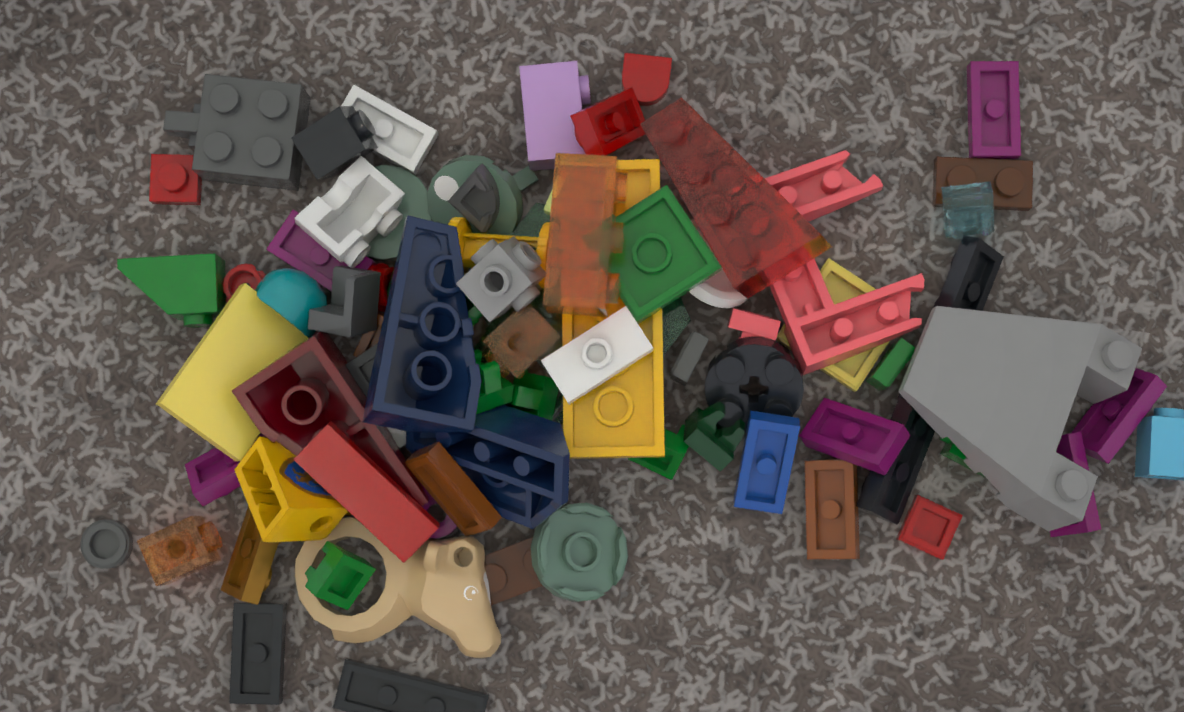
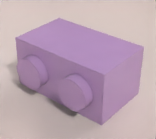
(549, 98)

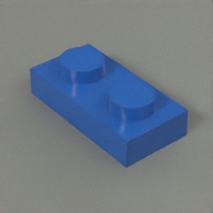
(766, 462)

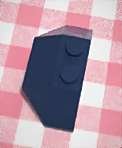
(512, 460)

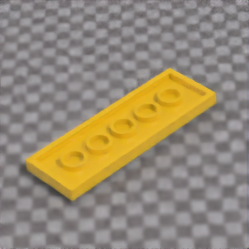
(627, 410)

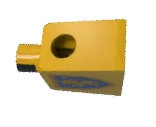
(284, 496)

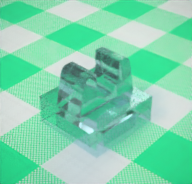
(968, 210)

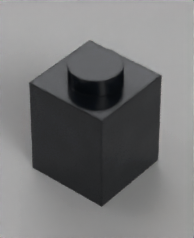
(336, 141)

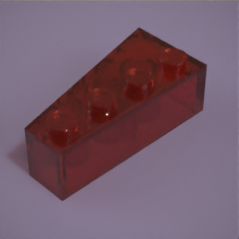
(739, 213)

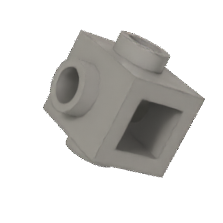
(502, 277)

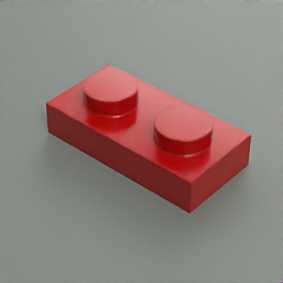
(609, 123)

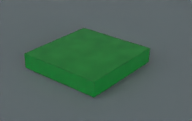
(660, 255)

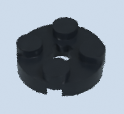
(751, 358)

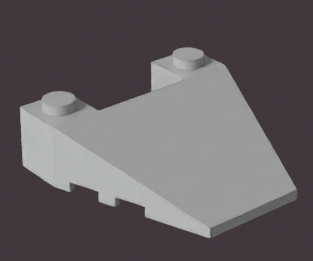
(1005, 395)

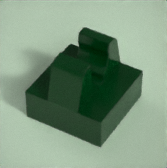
(711, 440)

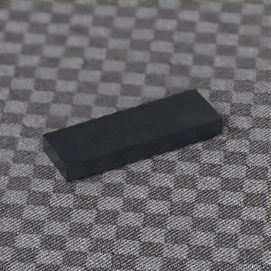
(381, 689)

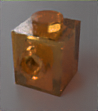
(521, 342)
(180, 549)

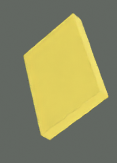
(234, 348)

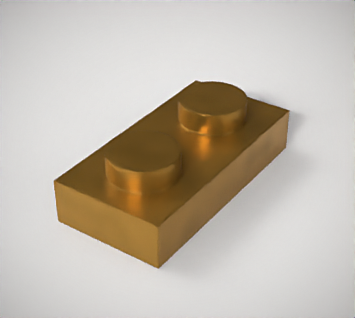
(250, 564)

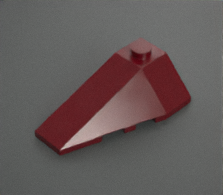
(308, 390)

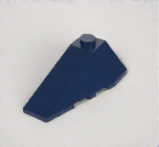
(425, 349)

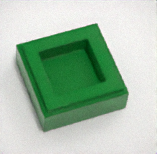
(891, 364)

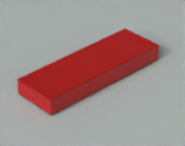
(367, 492)

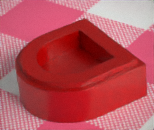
(647, 76)

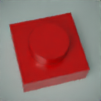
(174, 180)

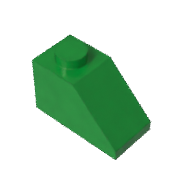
(181, 285)

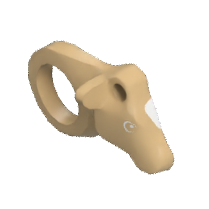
(437, 584)

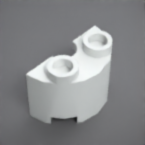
(353, 212)

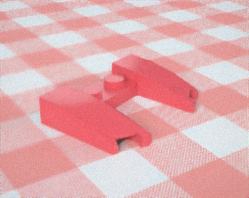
(815, 326)

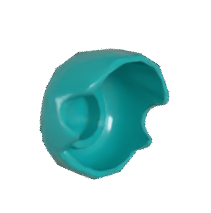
(292, 295)

